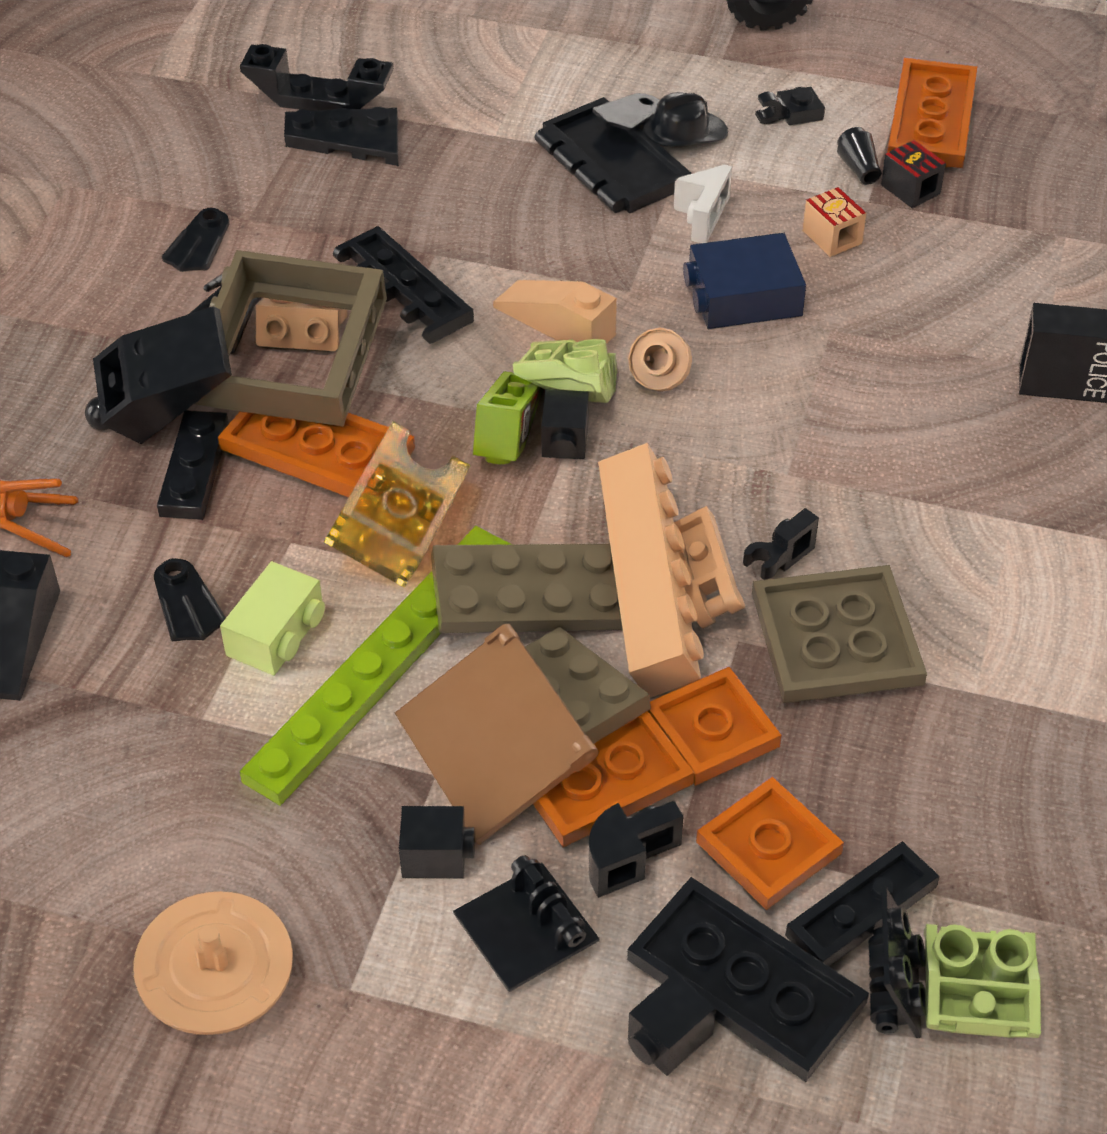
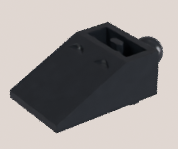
(158, 374)

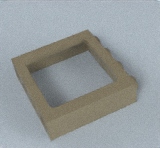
(309, 283)

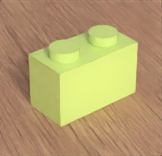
(273, 618)

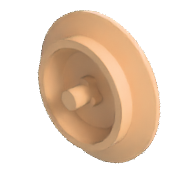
(213, 963)

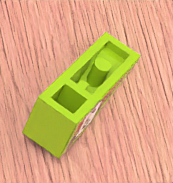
(505, 418)

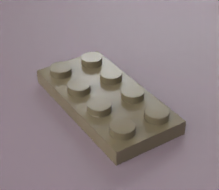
(525, 587)

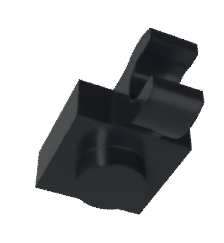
(793, 105)
(790, 543)

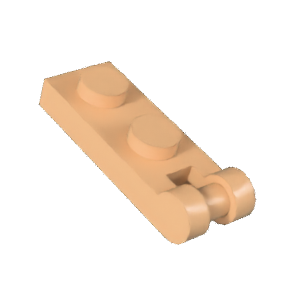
(707, 568)

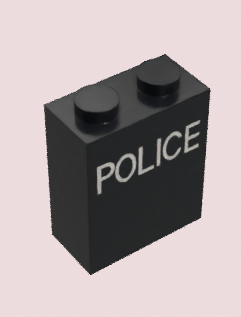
(1065, 353)

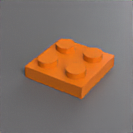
(715, 724)
(769, 842)

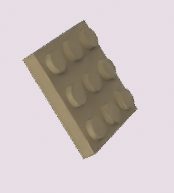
(838, 634)

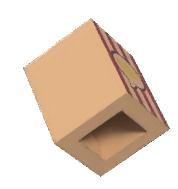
(834, 221)

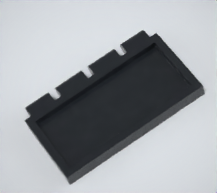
(614, 165)

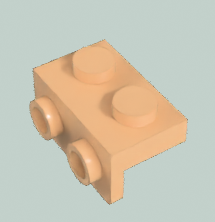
(298, 325)

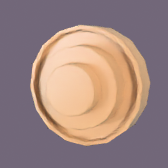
(660, 359)

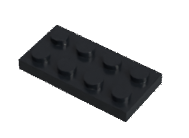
(752, 975)

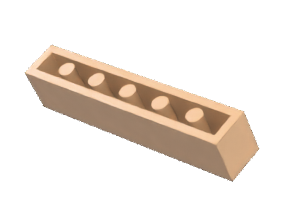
(649, 571)

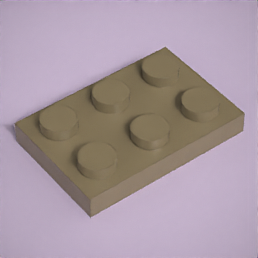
(588, 685)

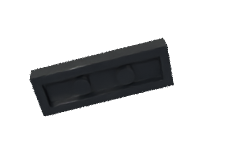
(192, 466)
(855, 908)

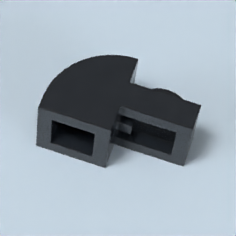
(623, 844)

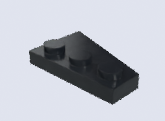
(350, 130)

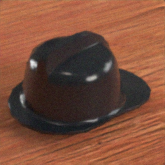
(683, 121)

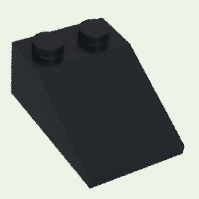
(26, 606)

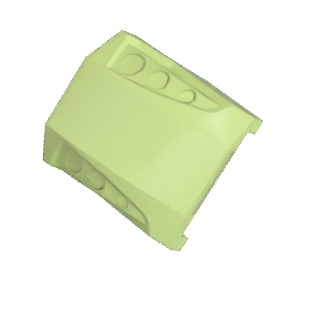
(571, 367)
(988, 989)

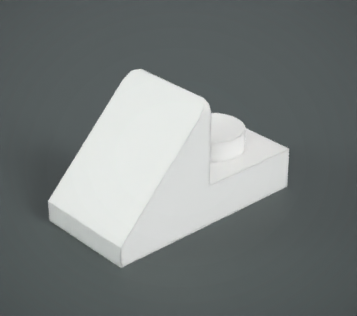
(703, 198)

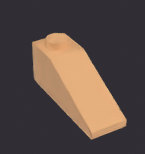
(561, 309)

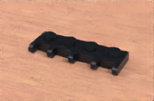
(410, 283)

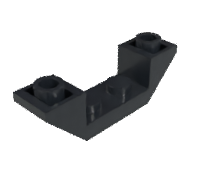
(269, 71)

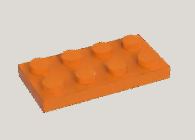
(934, 108)
(307, 450)

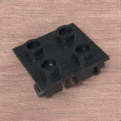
(525, 924)
(894, 971)

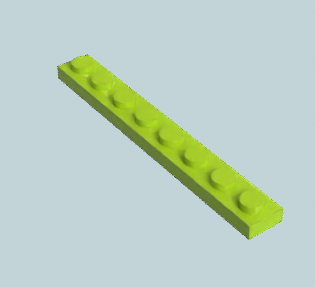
(350, 691)

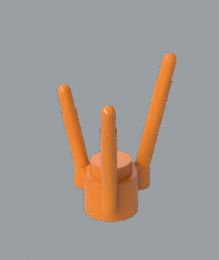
(14, 504)

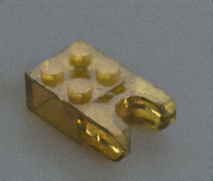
(395, 509)

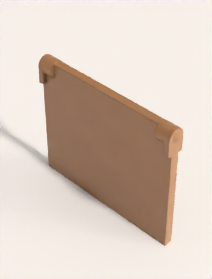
(495, 733)

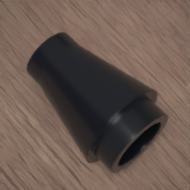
(859, 153)

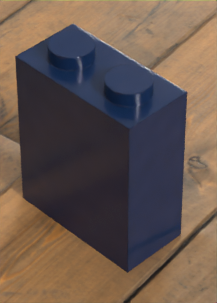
(745, 280)

